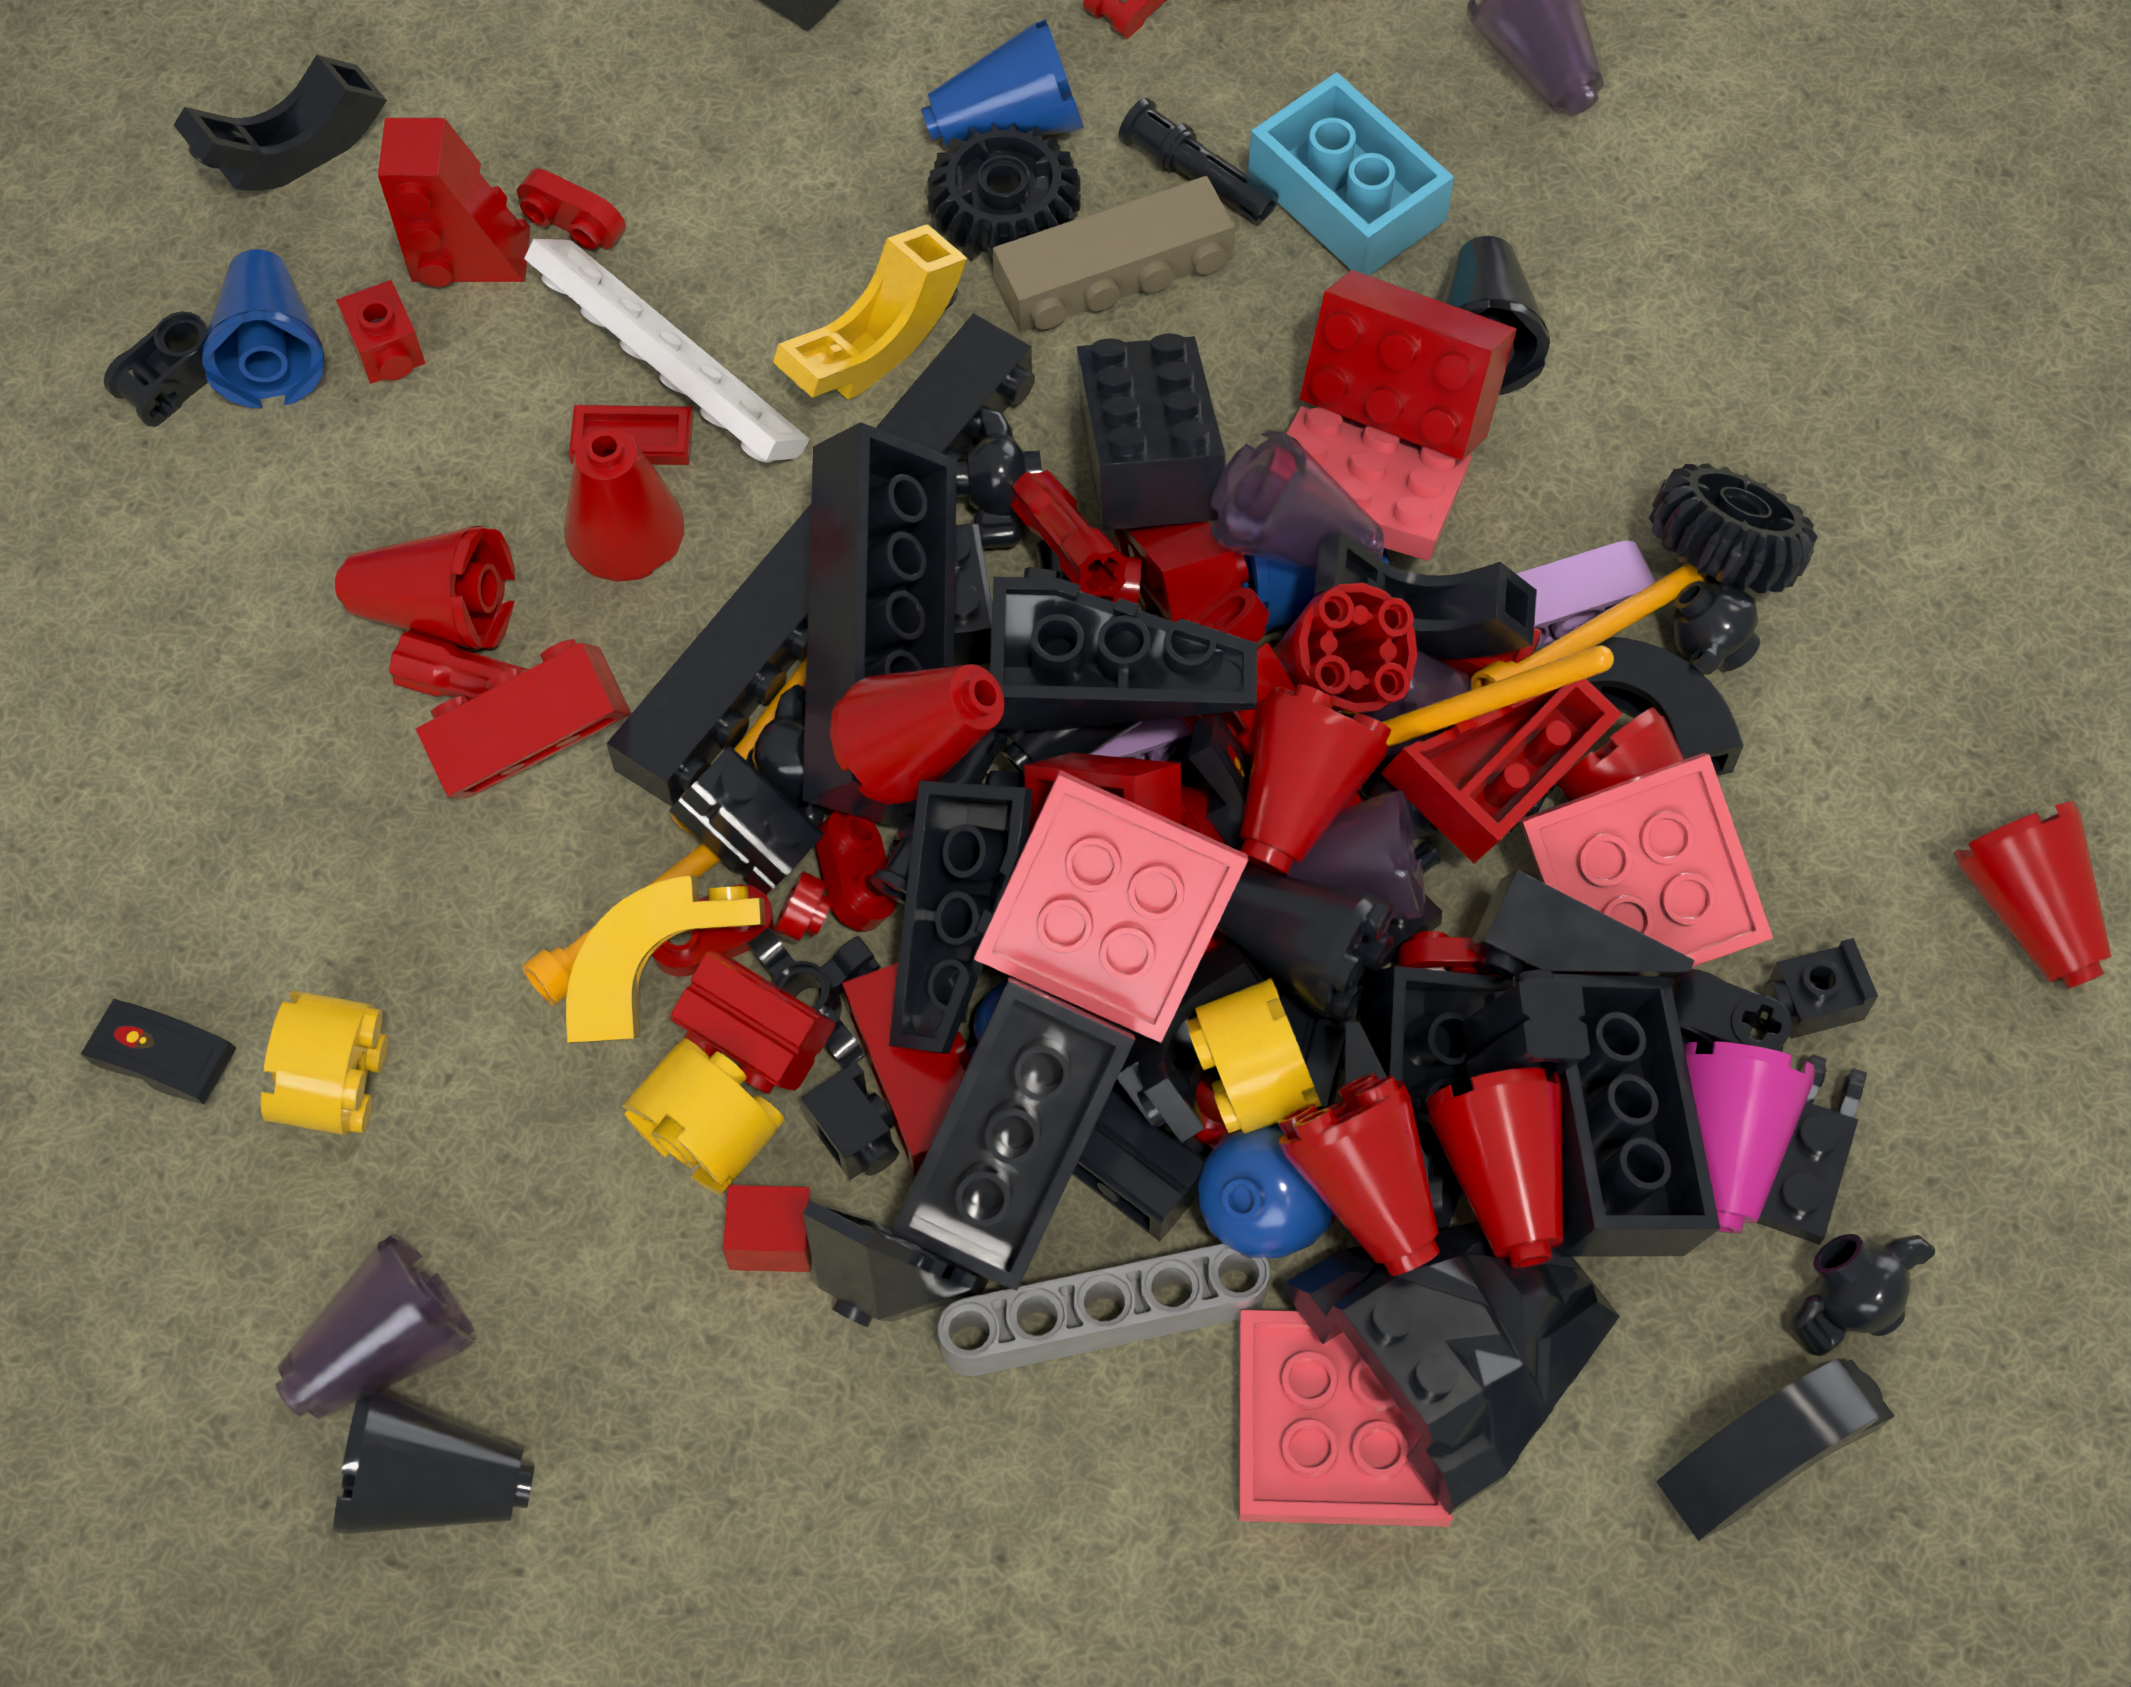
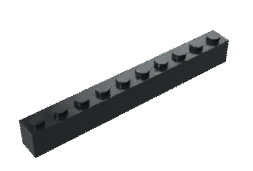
(764, 624)

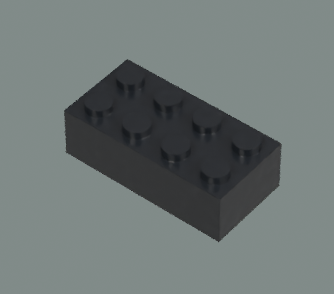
(1149, 431)
(1632, 1129)
(1013, 1132)

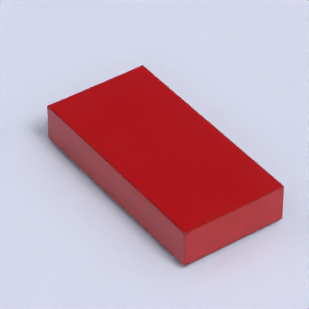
(659, 431)

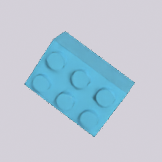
(1350, 175)

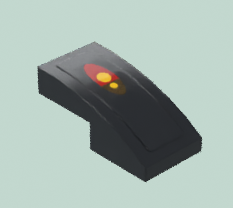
(1226, 769)
(159, 1051)

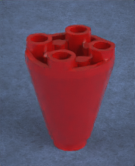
(1352, 647)
(1304, 773)
(1368, 1169)

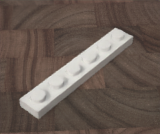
(679, 360)

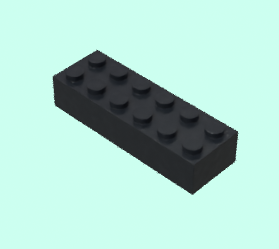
(875, 588)

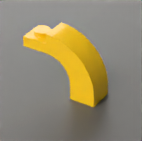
(886, 322)
(611, 961)

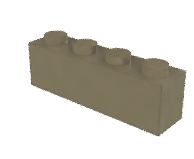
(1113, 254)

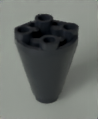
(1310, 936)

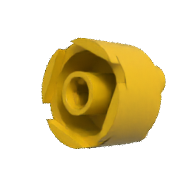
(1255, 1058)
(322, 1062)
(702, 1115)

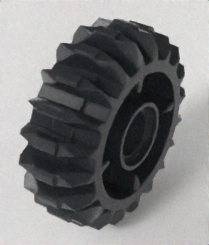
(1001, 188)
(1732, 528)

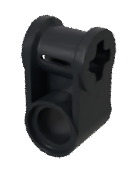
(164, 367)
(1723, 1012)

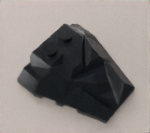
(1462, 1347)

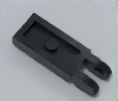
(1814, 1161)

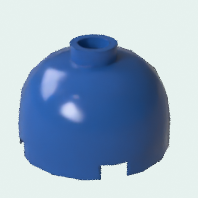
(1258, 1197)

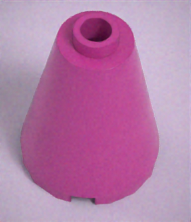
(1746, 1119)

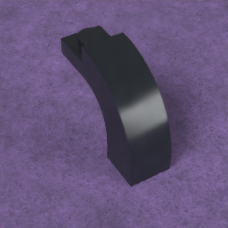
(302, 132)
(1453, 614)
(1691, 705)
(1167, 1074)
(1774, 1445)

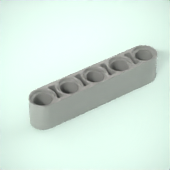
(1078, 1332)

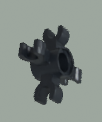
(849, 962)

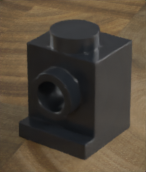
(1846, 983)
(851, 1124)

